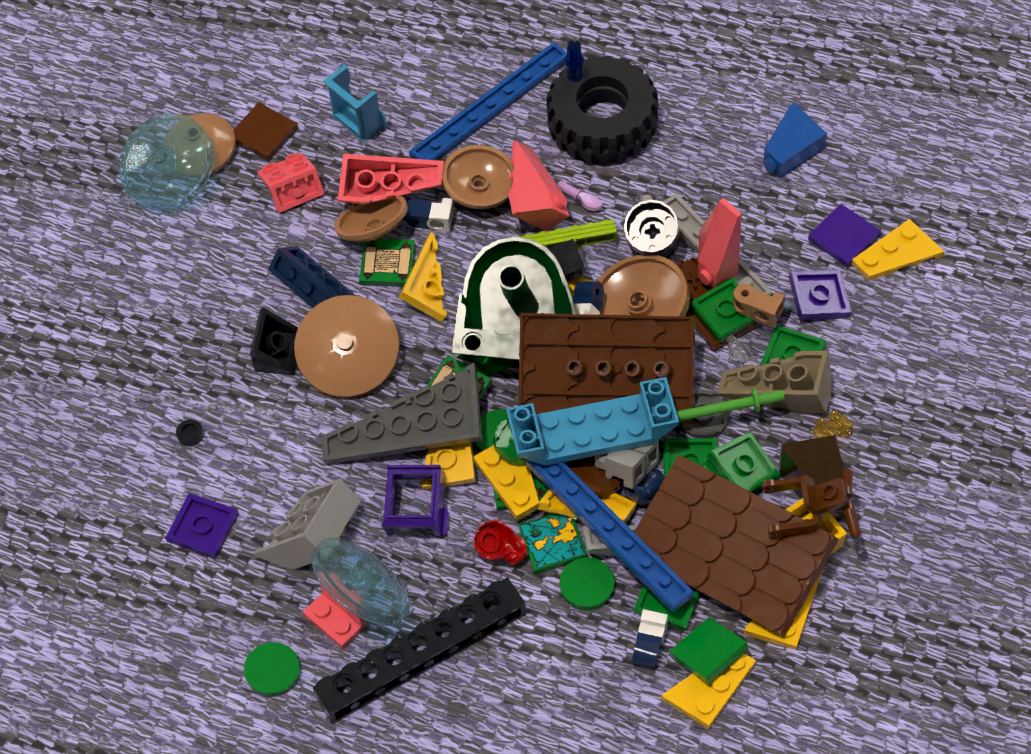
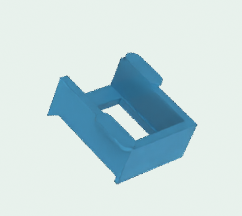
(359, 117)

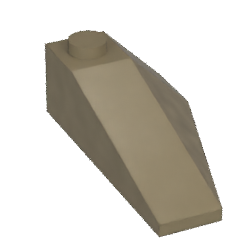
(802, 378)

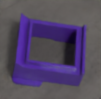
(438, 514)

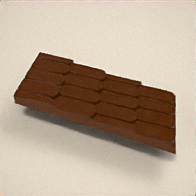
(603, 358)
(721, 545)

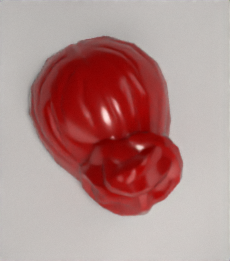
(499, 542)

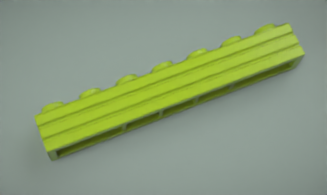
(586, 234)

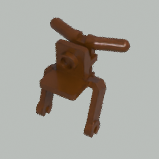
(819, 499)

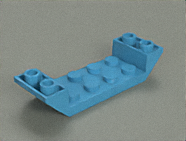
(594, 427)

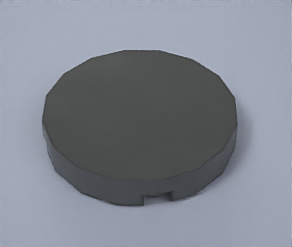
(709, 425)

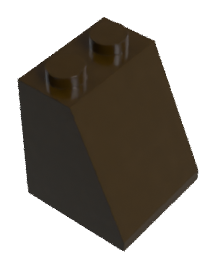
(815, 458)

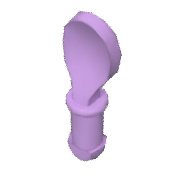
(588, 201)

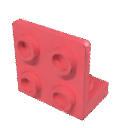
(291, 181)
(334, 619)

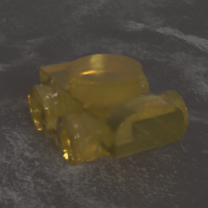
(836, 426)

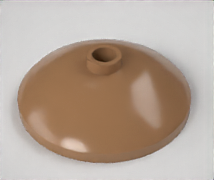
(221, 135)
(478, 167)
(371, 220)

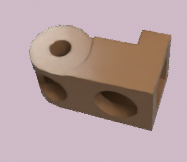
(758, 305)

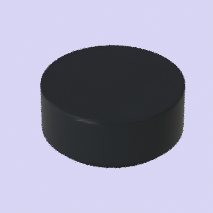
(189, 432)

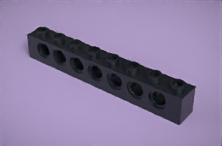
(413, 663)

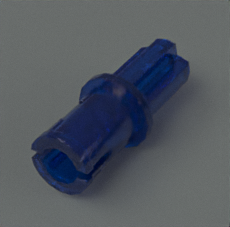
(574, 61)

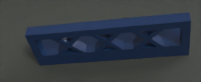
(305, 276)

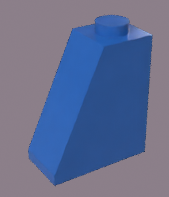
(793, 142)

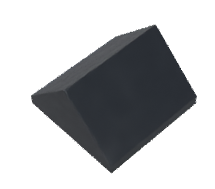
(273, 344)

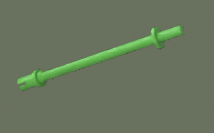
(752, 401)

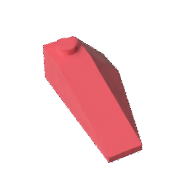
(379, 177)
(534, 192)
(719, 245)

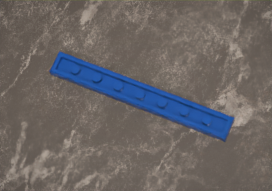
(490, 104)
(614, 533)

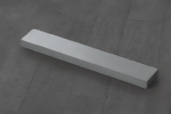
(689, 227)

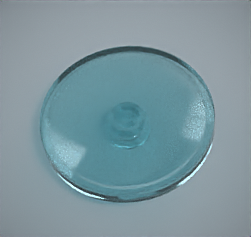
(166, 162)
(360, 581)

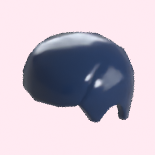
(646, 489)

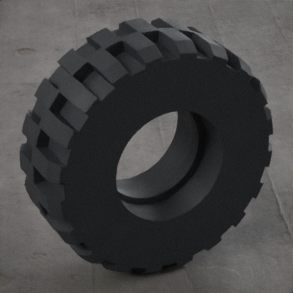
(603, 138)

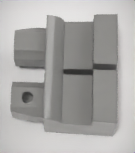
(629, 464)

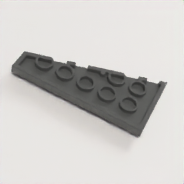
(419, 421)

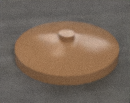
(645, 287)
(347, 346)

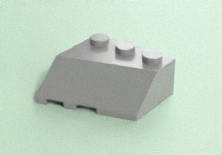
(314, 517)

